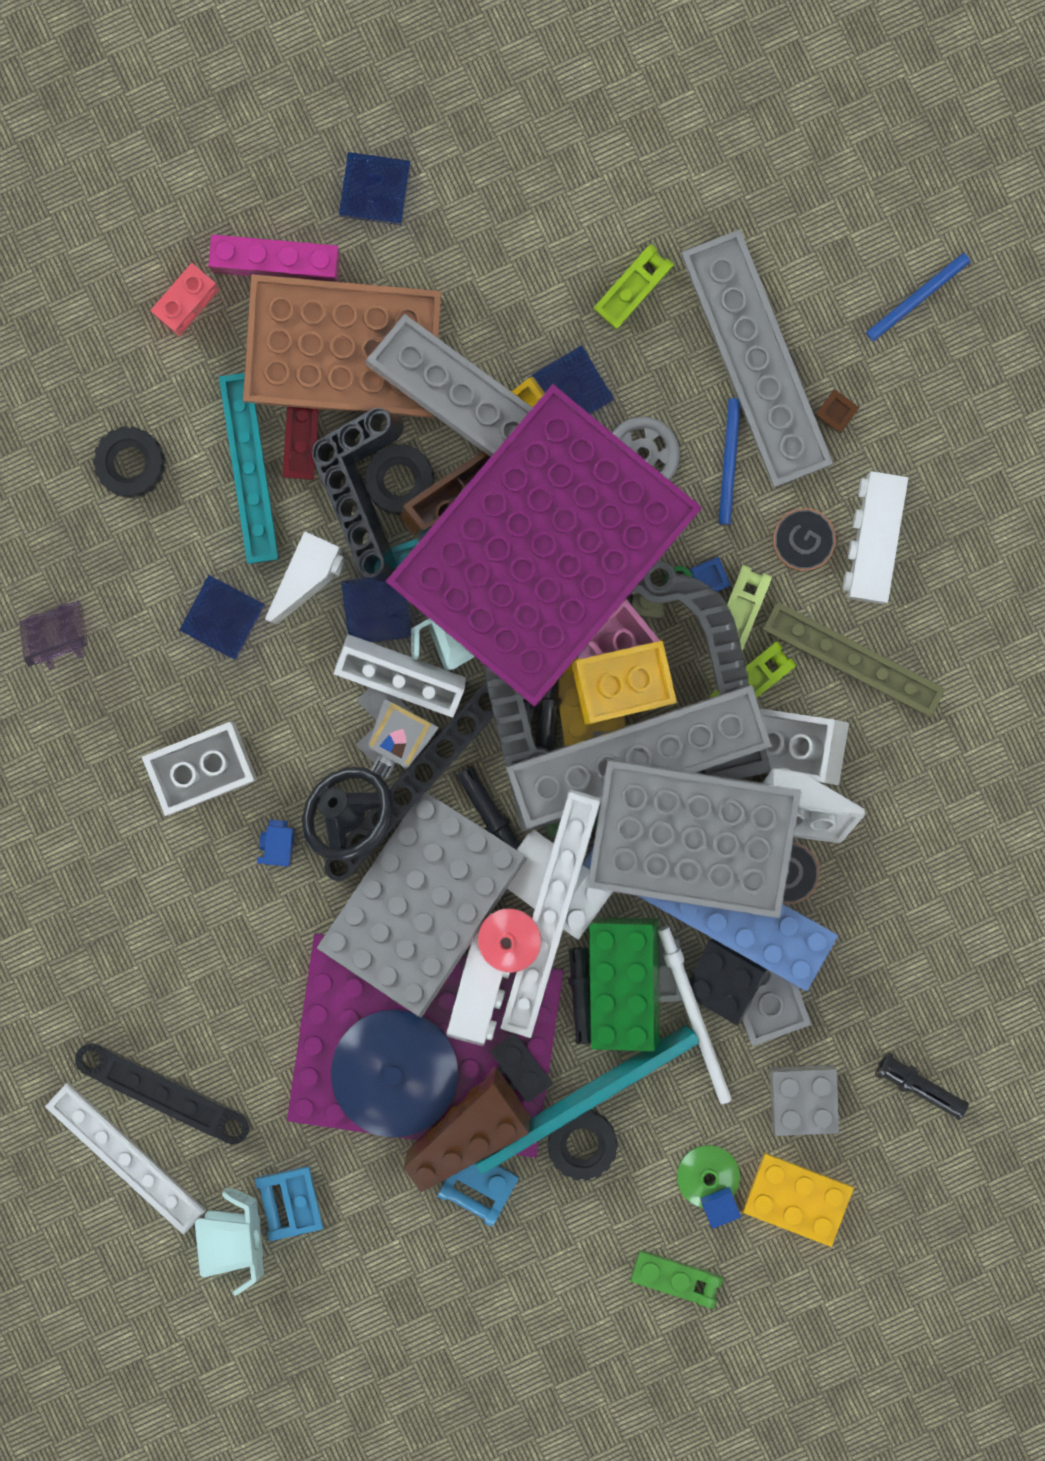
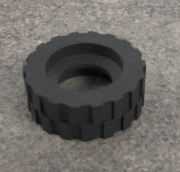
(106, 453)
(382, 462)
(588, 1167)

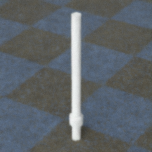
(674, 958)

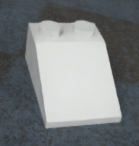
(308, 572)
(806, 744)
(821, 811)
(530, 877)

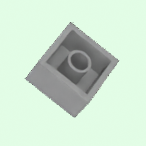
(804, 1100)

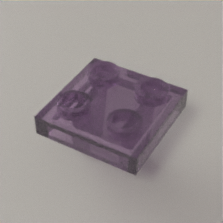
(53, 634)

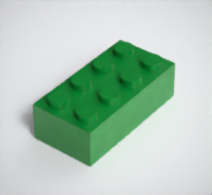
(624, 984)

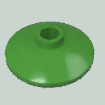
(702, 1161)

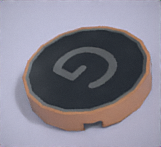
(804, 539)
(801, 875)

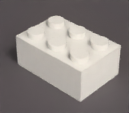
(199, 768)

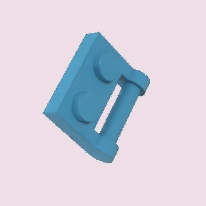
(494, 1184)
(299, 1201)

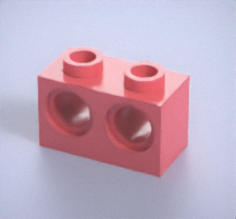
(185, 299)

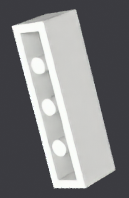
(876, 537)
(400, 675)
(477, 998)

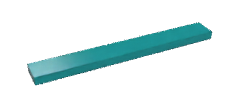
(594, 1094)

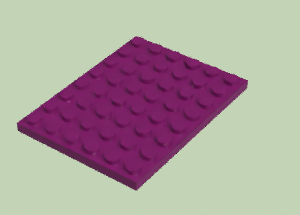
(544, 545)
(340, 998)

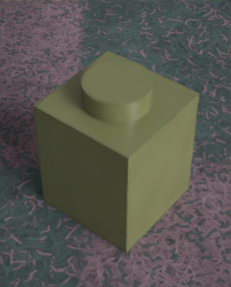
(647, 608)

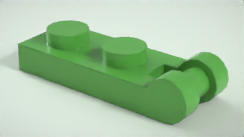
(675, 1278)

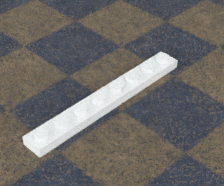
(552, 910)

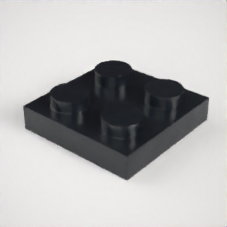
(726, 981)

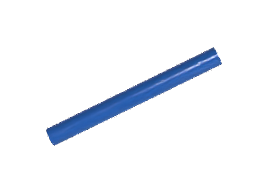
(918, 297)
(729, 461)

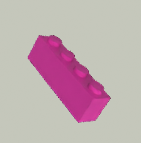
(273, 258)

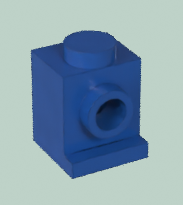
(277, 844)

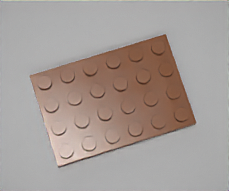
(314, 341)

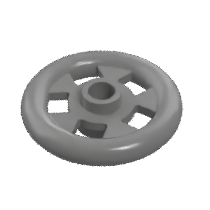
(652, 428)

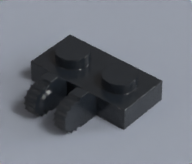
(520, 1067)

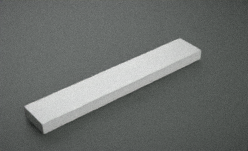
(125, 1158)

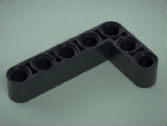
(354, 490)

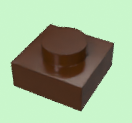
(837, 411)

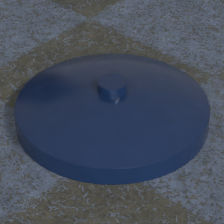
(394, 1073)

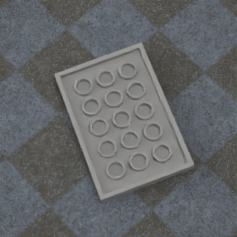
(694, 838)
(422, 903)

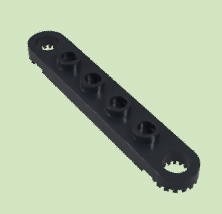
(162, 1093)

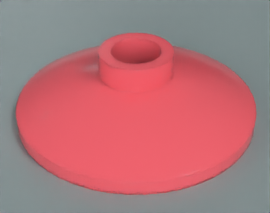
(520, 930)

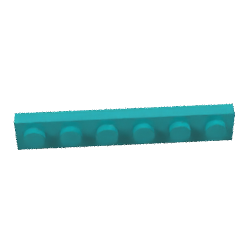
(249, 472)

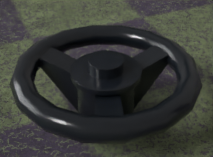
(345, 813)

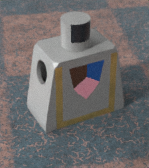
(398, 737)

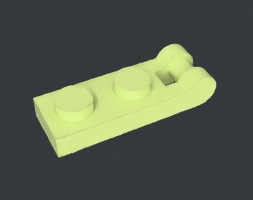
(745, 605)

